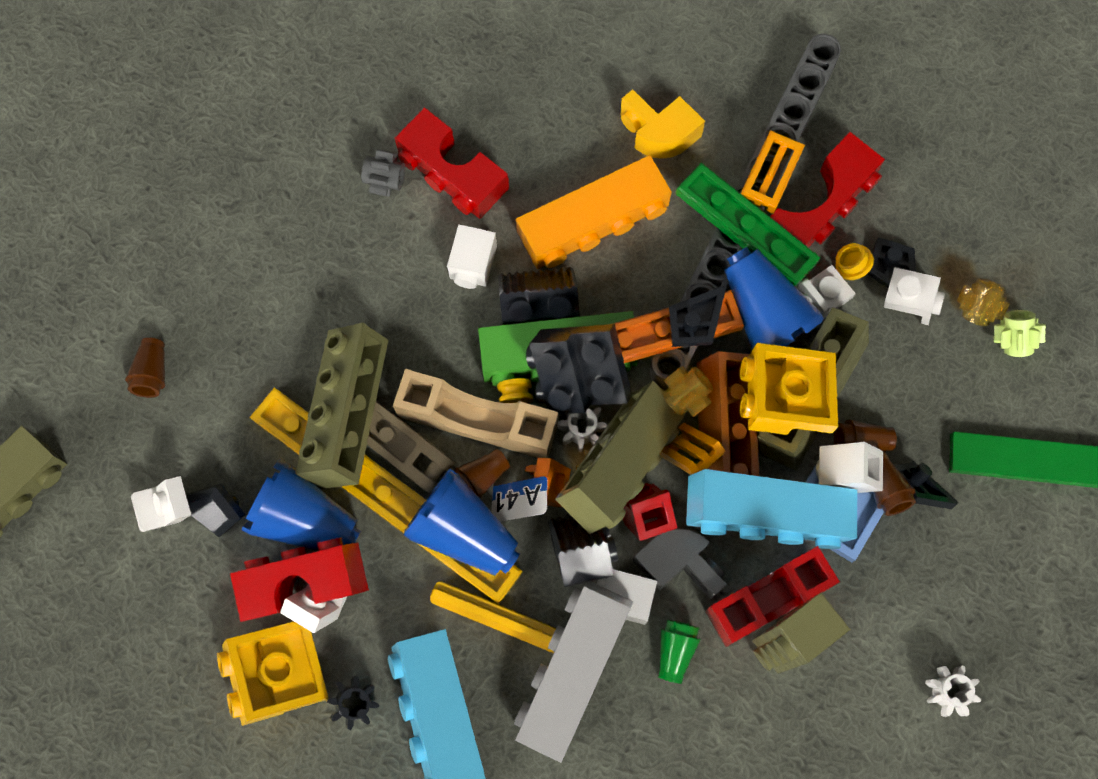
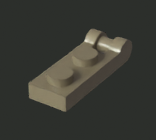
(405, 447)

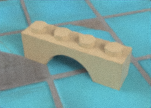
(446, 408)

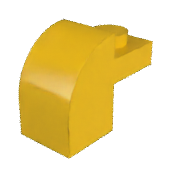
(662, 133)

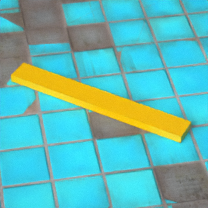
(376, 490)

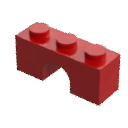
(472, 185)
(330, 572)
(772, 596)

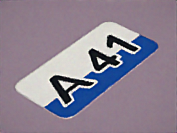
(520, 499)

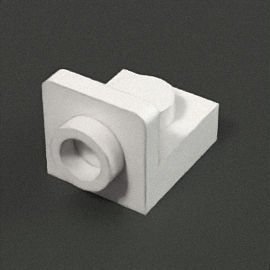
(826, 290)
(161, 505)
(312, 616)

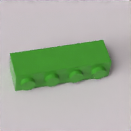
(505, 346)

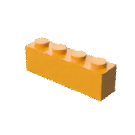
(594, 212)

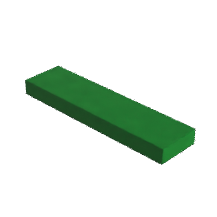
(746, 223)
(1023, 459)

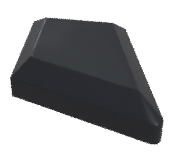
(890, 255)
(696, 319)
(926, 489)
(215, 508)

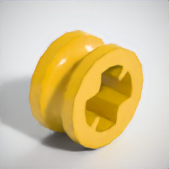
(515, 390)

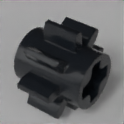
(358, 712)

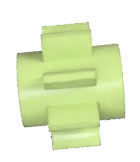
(1019, 333)

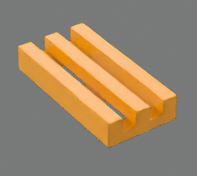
(760, 197)
(682, 442)

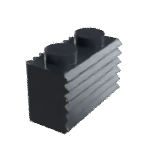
(538, 296)
(579, 554)

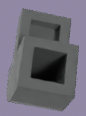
(678, 551)

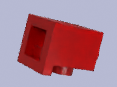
(648, 504)

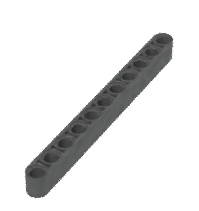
(795, 101)

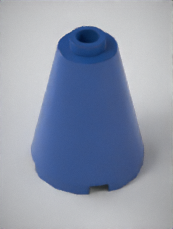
(767, 301)
(298, 512)
(463, 527)

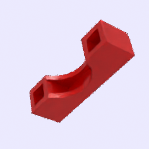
(847, 172)

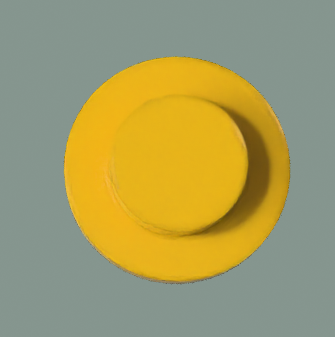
(854, 261)

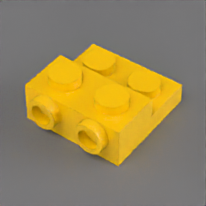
(789, 389)
(271, 672)

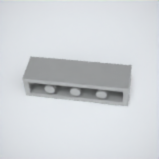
(573, 671)

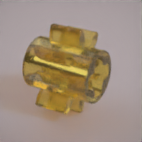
(983, 302)
(688, 391)

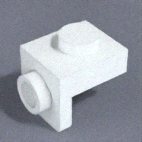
(914, 294)

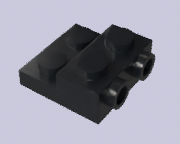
(578, 368)

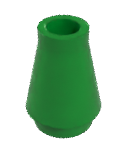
(677, 649)

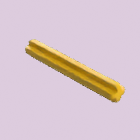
(492, 615)

